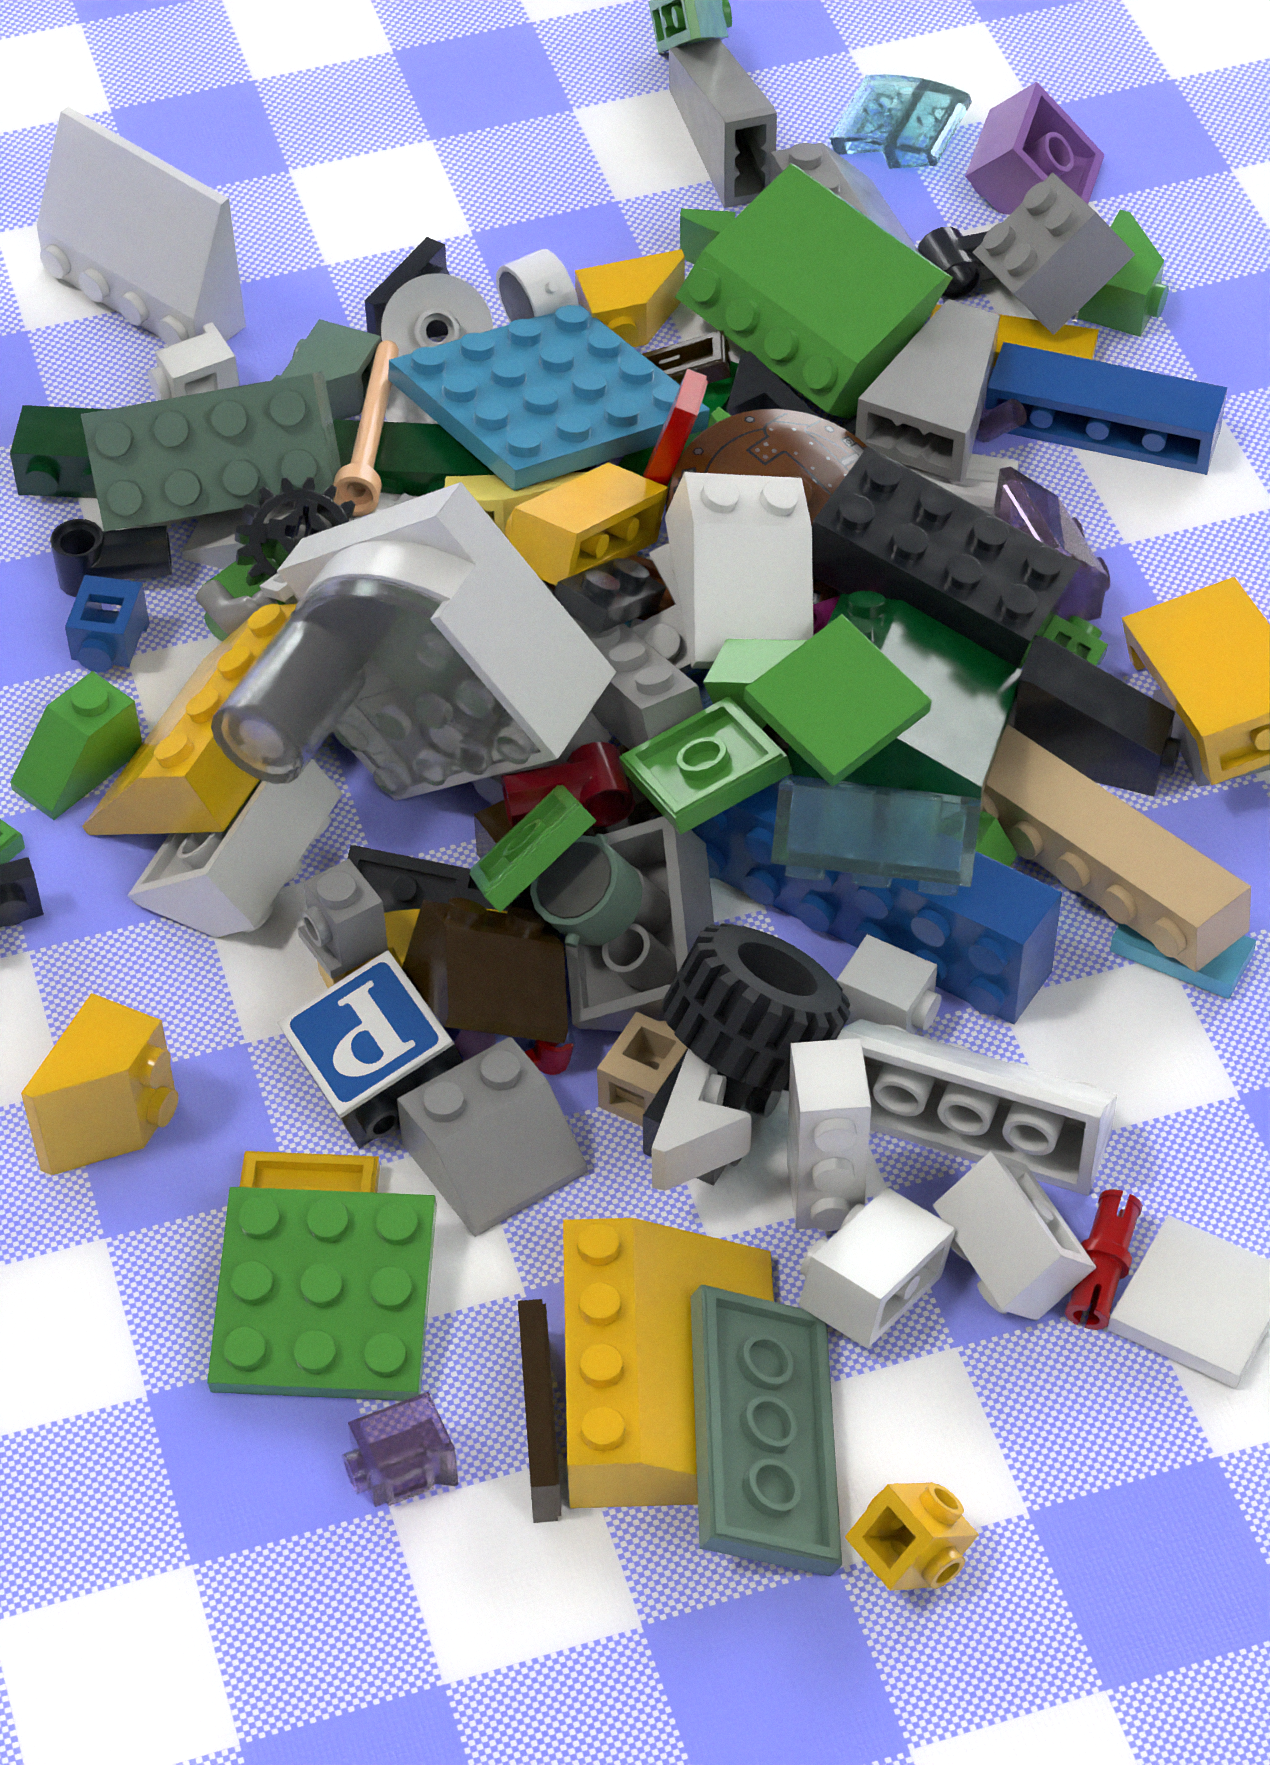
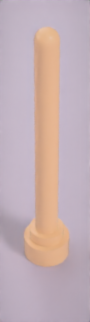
(358, 479)

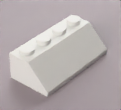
(982, 1104)

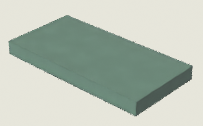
(764, 1432)

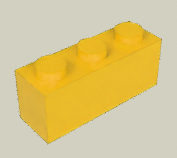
(587, 522)

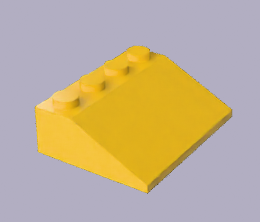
(179, 772)
(634, 1354)

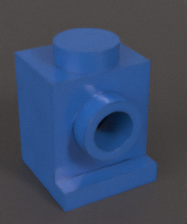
(106, 636)

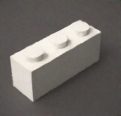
(827, 1131)

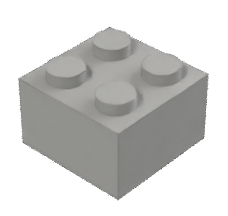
(1053, 252)

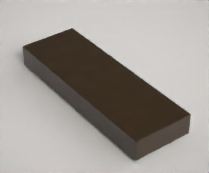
(539, 1411)

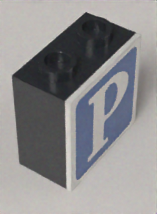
(369, 1046)

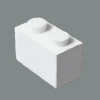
(1013, 1237)
(875, 1266)

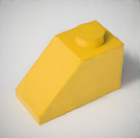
(633, 294)

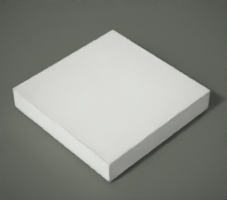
(1197, 1302)

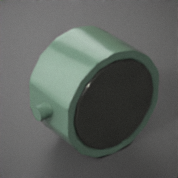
(588, 893)

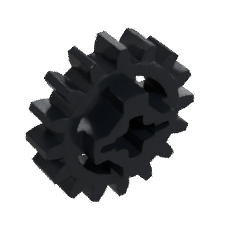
(277, 536)

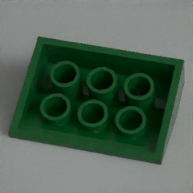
(970, 706)

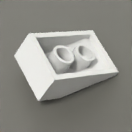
(741, 560)

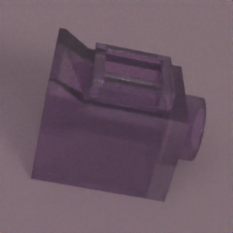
(400, 1452)

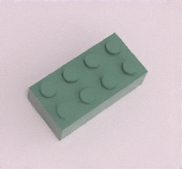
(210, 450)

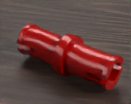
(1109, 1252)

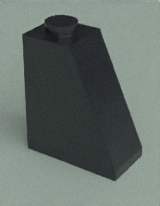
(1094, 720)

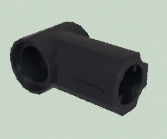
(955, 256)
(122, 554)

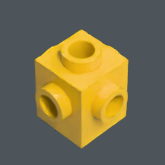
(913, 1536)

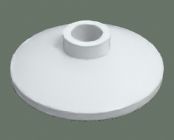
(431, 299)

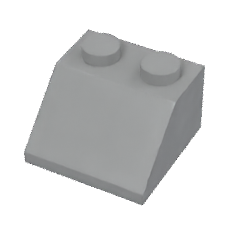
(490, 1136)

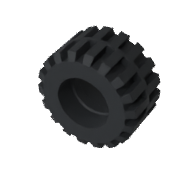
(750, 998)

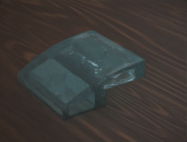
(902, 118)

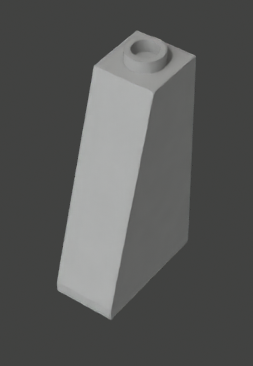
(725, 117)
(933, 393)

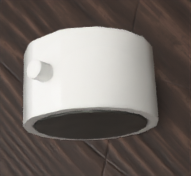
(534, 286)

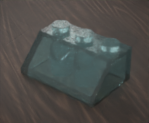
(876, 834)

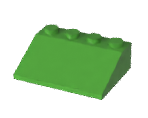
(814, 290)

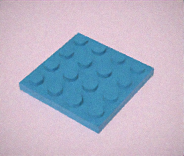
(542, 395)

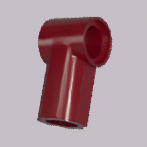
(590, 775)

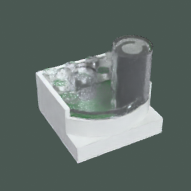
(418, 651)

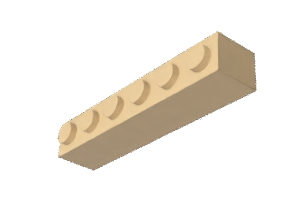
(1115, 854)

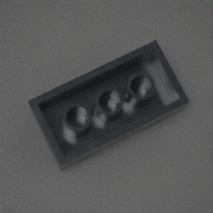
(940, 555)

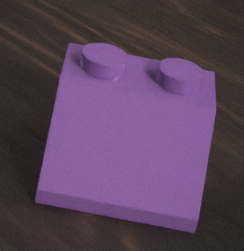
(1027, 142)

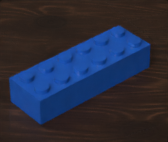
(987, 941)

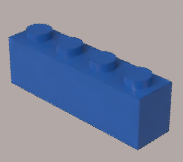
(1110, 407)

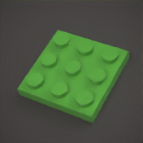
(323, 1294)

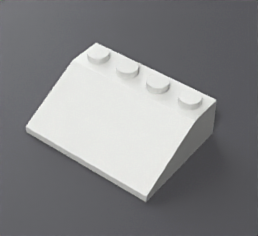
(138, 234)

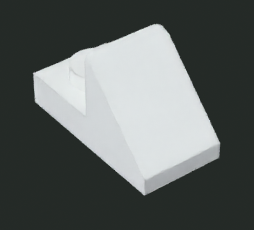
(696, 1128)

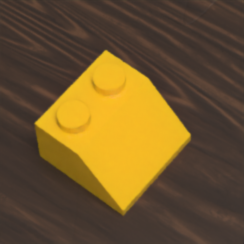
(100, 1087)

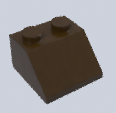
(489, 970)

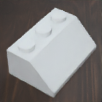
(232, 876)

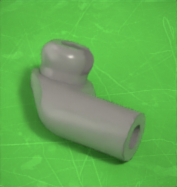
(227, 610)

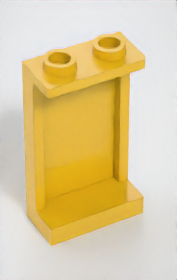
(1215, 671)

